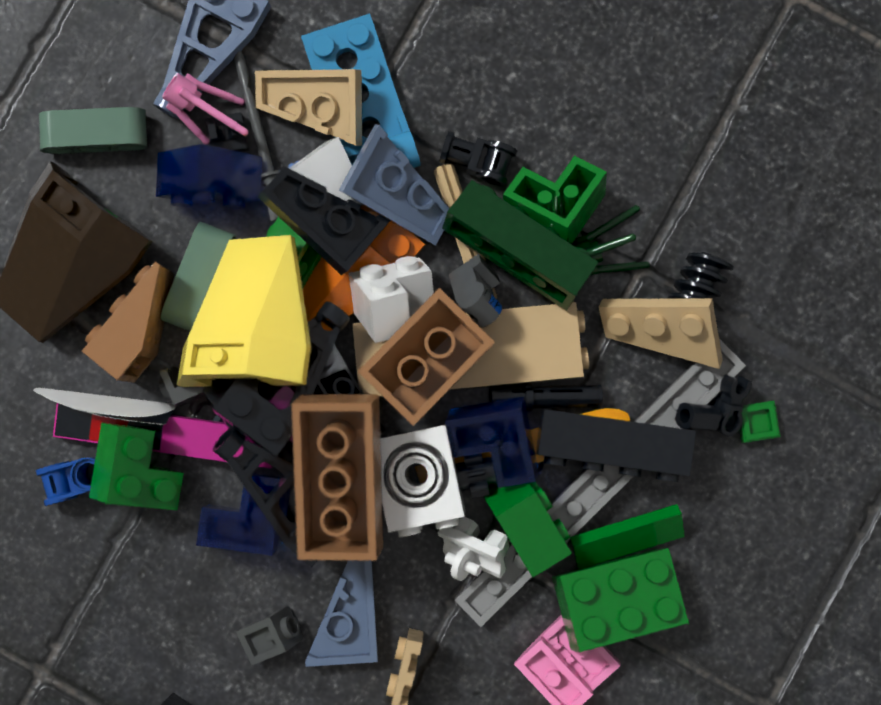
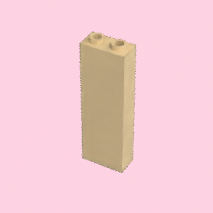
(528, 348)

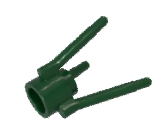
(595, 250)

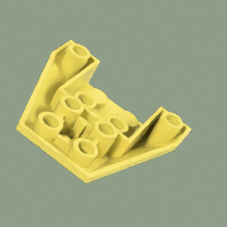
(251, 318)

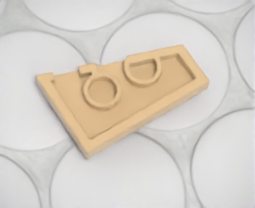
(316, 98)

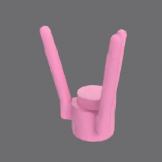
(183, 94)

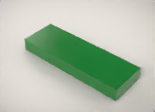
(627, 536)

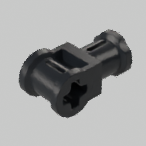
(479, 157)

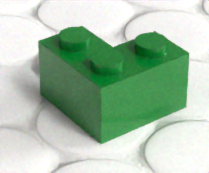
(560, 204)
(124, 472)
(529, 527)

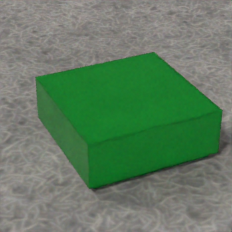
(759, 422)

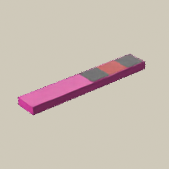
(178, 436)

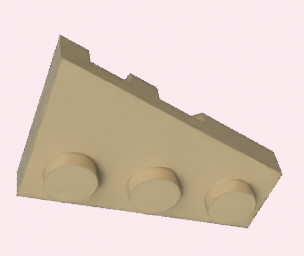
(666, 326)
(407, 652)

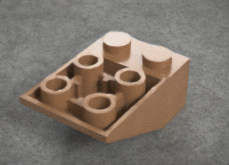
(135, 328)

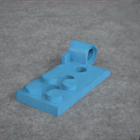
(382, 104)

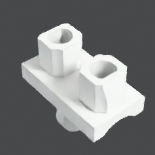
(471, 554)

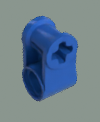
(65, 480)

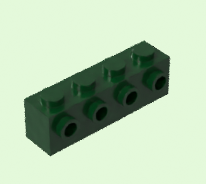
(519, 244)

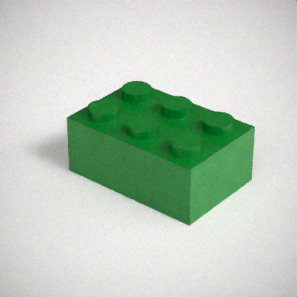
(620, 600)

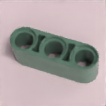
(92, 130)
(195, 275)

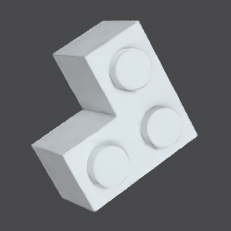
(389, 294)

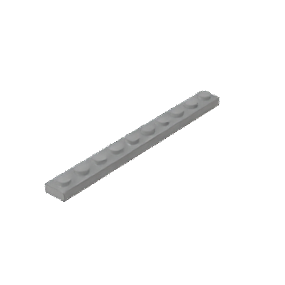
(595, 488)

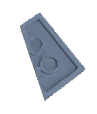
(393, 188)

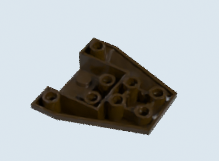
(64, 255)

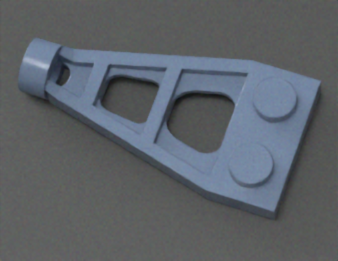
(245, 20)

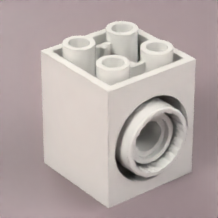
(414, 504)

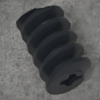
(700, 277)

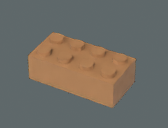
(337, 476)

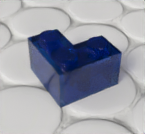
(208, 174)
(499, 429)
(240, 528)

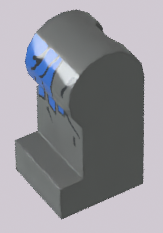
(473, 290)

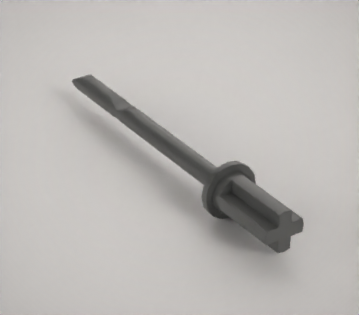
(258, 131)

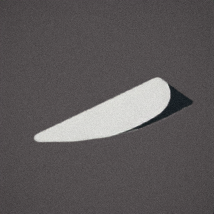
(111, 406)

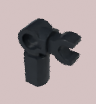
(724, 415)

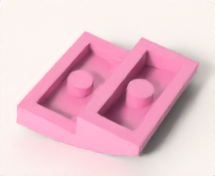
(564, 674)

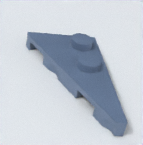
(349, 623)

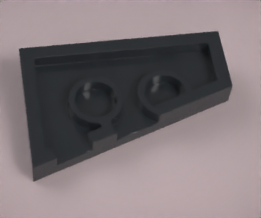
(324, 221)

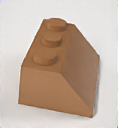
(426, 357)

